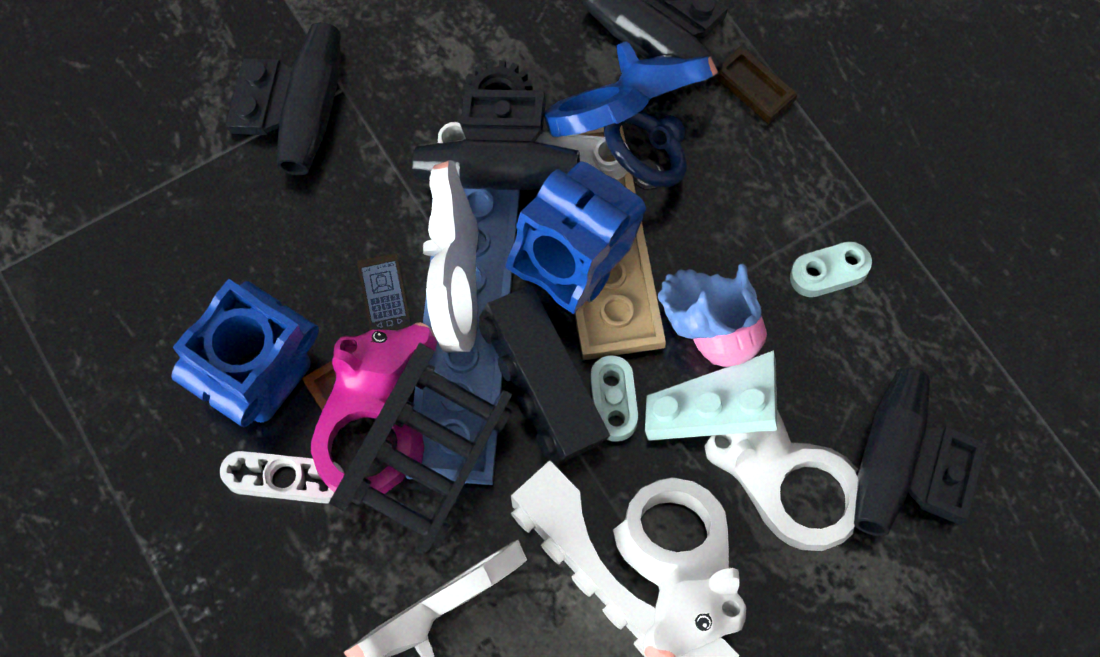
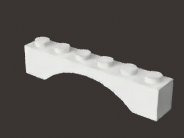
(554, 511)

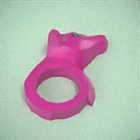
(365, 377)

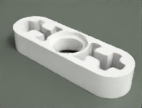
(251, 484)

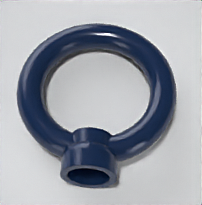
(675, 134)

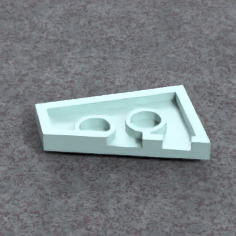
(717, 403)

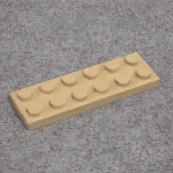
(626, 311)

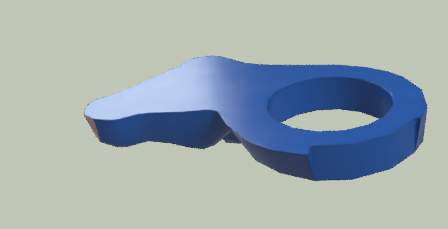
(629, 95)

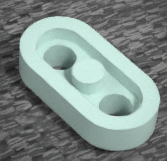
(832, 267)
(616, 399)

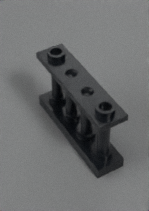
(379, 449)

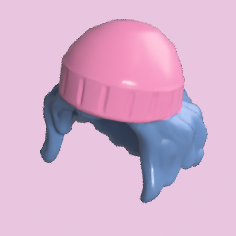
(716, 314)

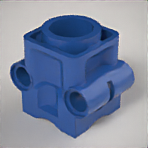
(575, 234)
(236, 324)

